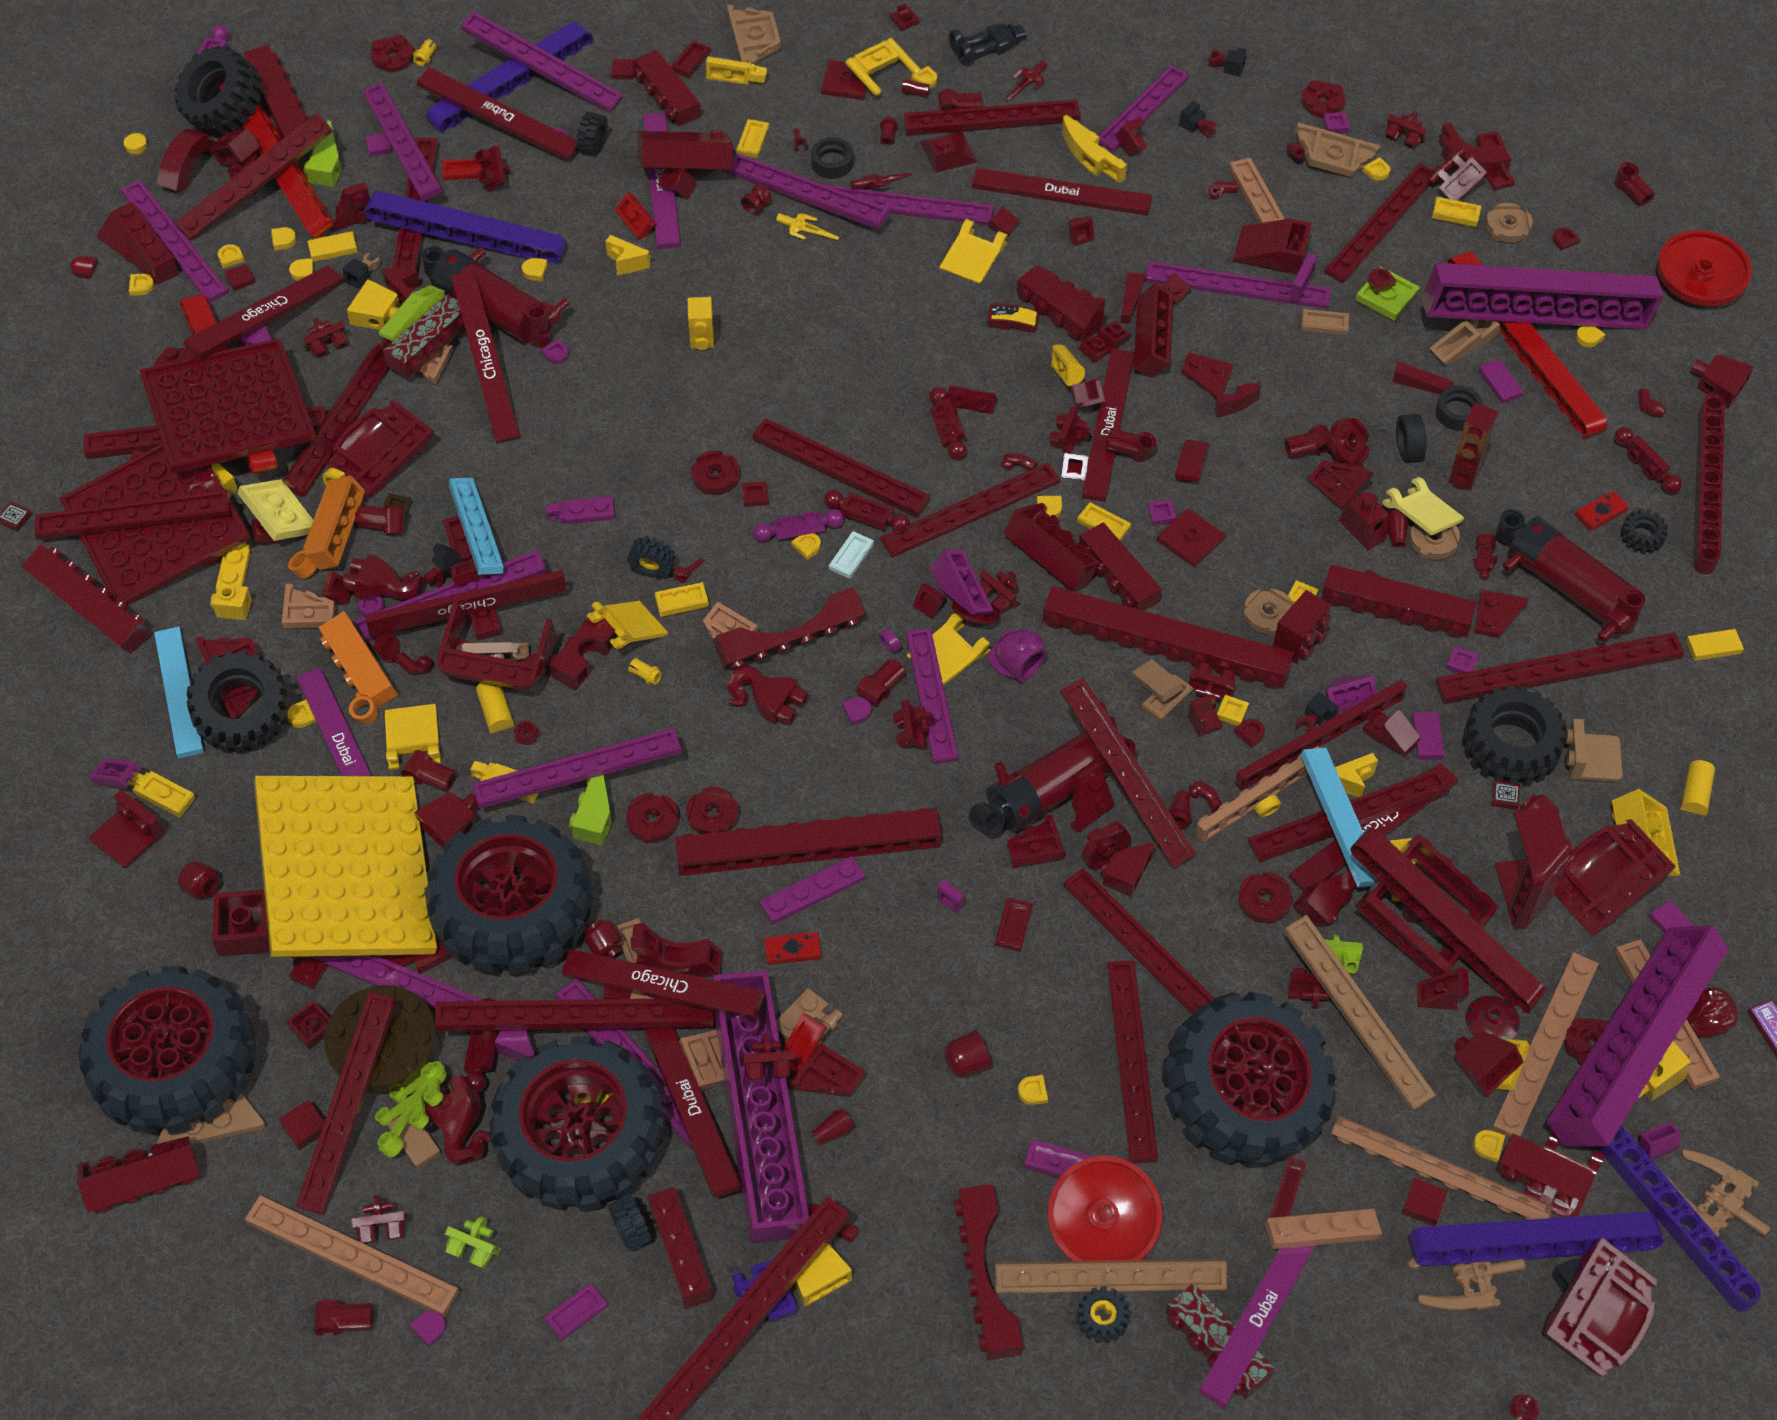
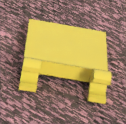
(1423, 507)

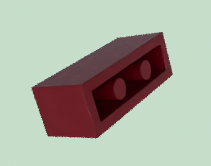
(1543, 1171)

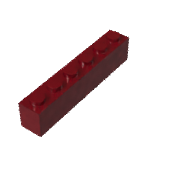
(276, 91)
(87, 599)
(1398, 601)

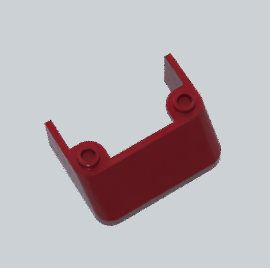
(489, 668)
(1533, 881)

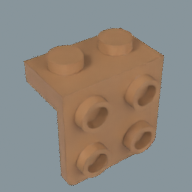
(1592, 755)

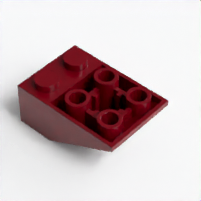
(1274, 244)

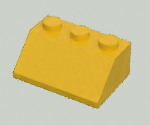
(1651, 818)

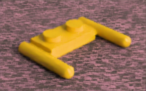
(876, 59)

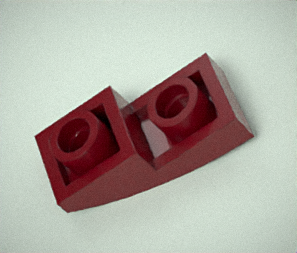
(1108, 337)
(1231, 403)
(1192, 460)

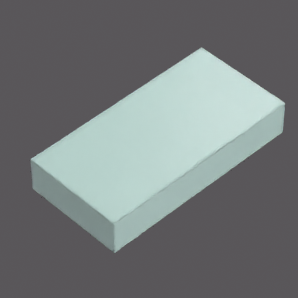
(851, 555)

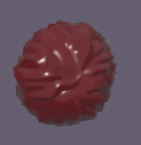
(1713, 1013)

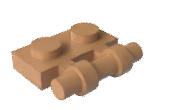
(813, 1006)

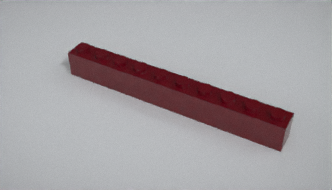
(1167, 637)
(808, 841)

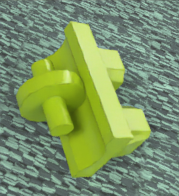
(1347, 952)
(459, 1239)

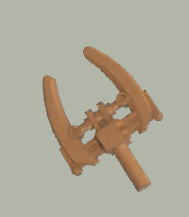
(1727, 1204)
(1479, 1273)

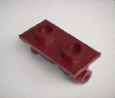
(972, 399)

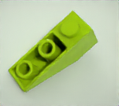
(324, 162)
(410, 311)
(593, 815)

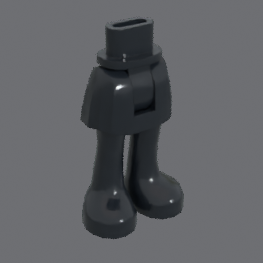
(995, 38)

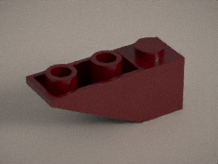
(1325, 898)

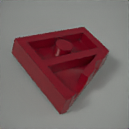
(351, 207)
(1207, 373)
(1339, 481)
(1497, 612)
(1091, 796)
(1036, 844)
(828, 1074)

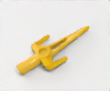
(799, 224)

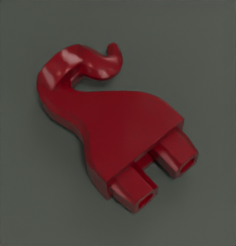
(376, 578)
(770, 695)
(456, 1117)

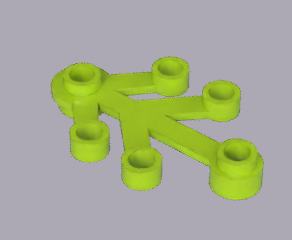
(410, 1108)

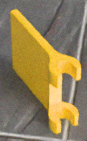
(972, 256)
(630, 621)
(953, 651)
(411, 730)

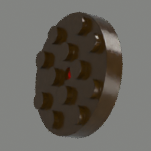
(407, 1043)

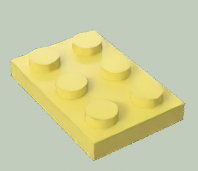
(276, 509)

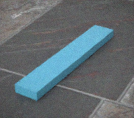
(475, 526)
(176, 680)
(1337, 808)

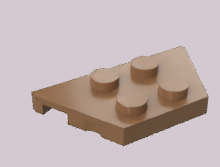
(754, 33)
(1334, 151)
(237, 1119)

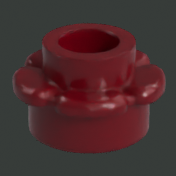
(523, 727)
(1524, 1401)

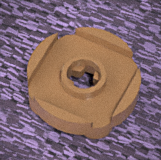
(1508, 233)
(1434, 549)
(1256, 616)

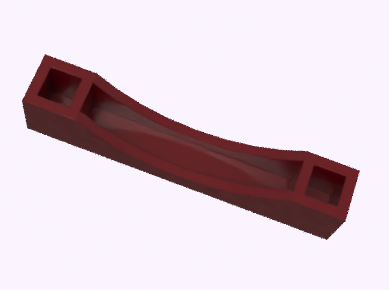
(742, 644)
(999, 1326)

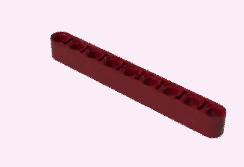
(1709, 484)
(1447, 920)

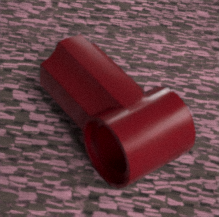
(950, 99)
(1629, 181)
(1308, 443)
(1137, 446)
(388, 518)
(878, 686)
(425, 770)
(334, 1317)

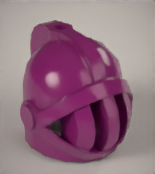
(1018, 654)

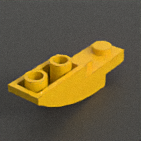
(1086, 148)

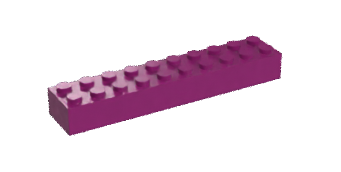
(1541, 296)
(1637, 1036)
(761, 1122)

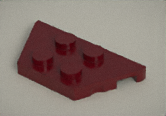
(238, 697)

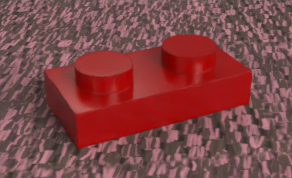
(635, 216)

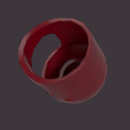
(967, 1055)

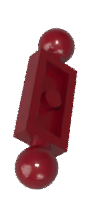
(947, 423)
(1648, 460)
(866, 511)
(480, 1055)

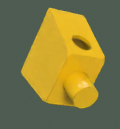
(373, 306)
(1668, 1074)
(823, 1276)

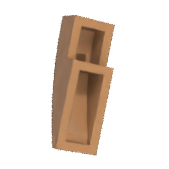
(1465, 339)

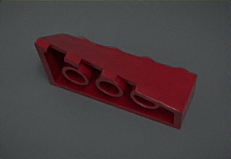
(138, 243)
(1062, 303)
(1051, 545)
(137, 1174)

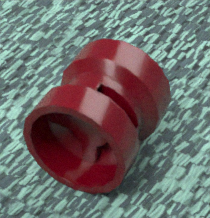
(756, 199)

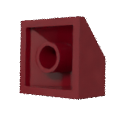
(948, 151)

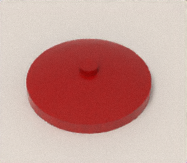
(1704, 268)
(1104, 1211)

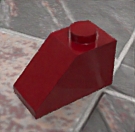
(1127, 868)

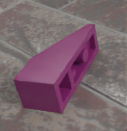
(959, 581)

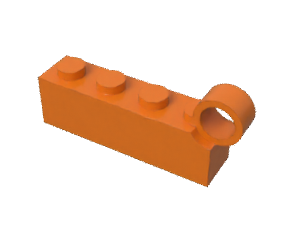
(329, 528)
(361, 667)

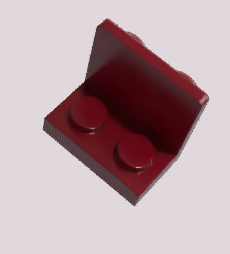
(127, 831)

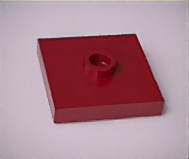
(842, 82)
(1191, 537)

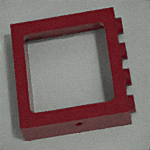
(1457, 884)

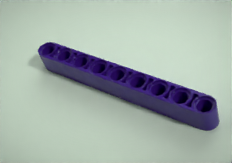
(510, 75)
(464, 227)
(1681, 1213)
(1533, 1238)

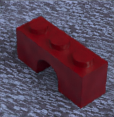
(569, 665)

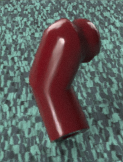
(1218, 188)
(418, 666)

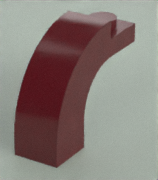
(180, 158)
(1493, 158)
(692, 958)

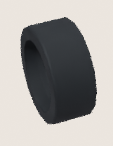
(832, 170)
(1455, 393)
(1411, 436)

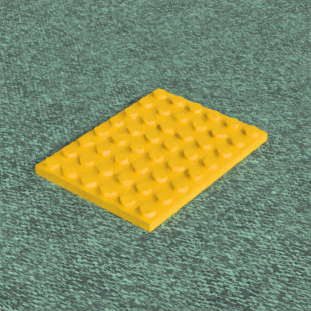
(342, 866)

